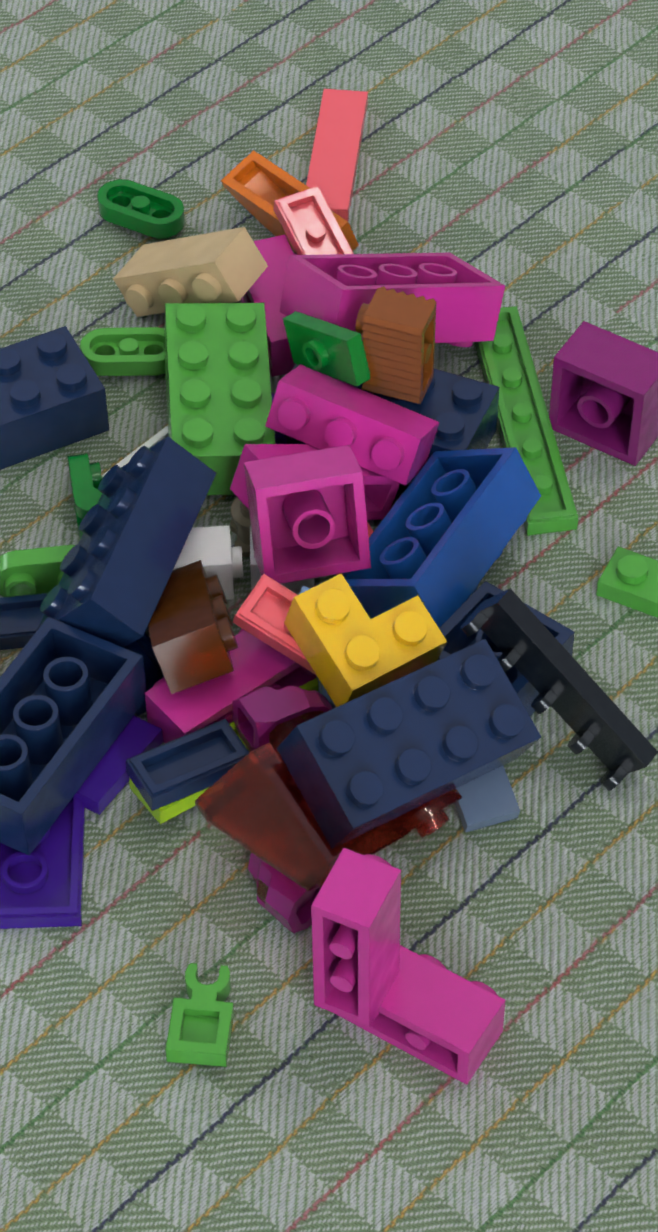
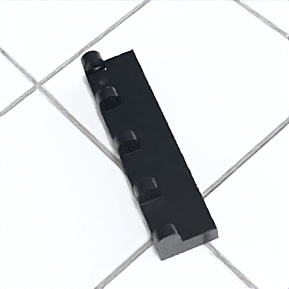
(562, 686)

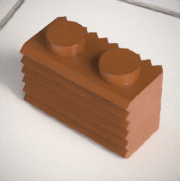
(398, 343)

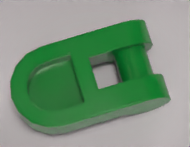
(84, 483)

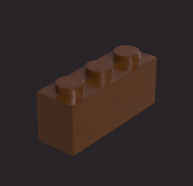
(192, 629)

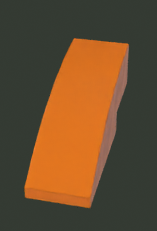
(259, 183)

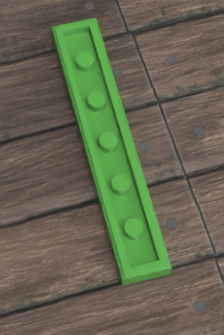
(526, 423)

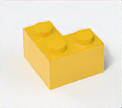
(359, 652)

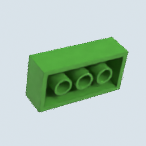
(217, 383)

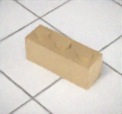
(191, 270)

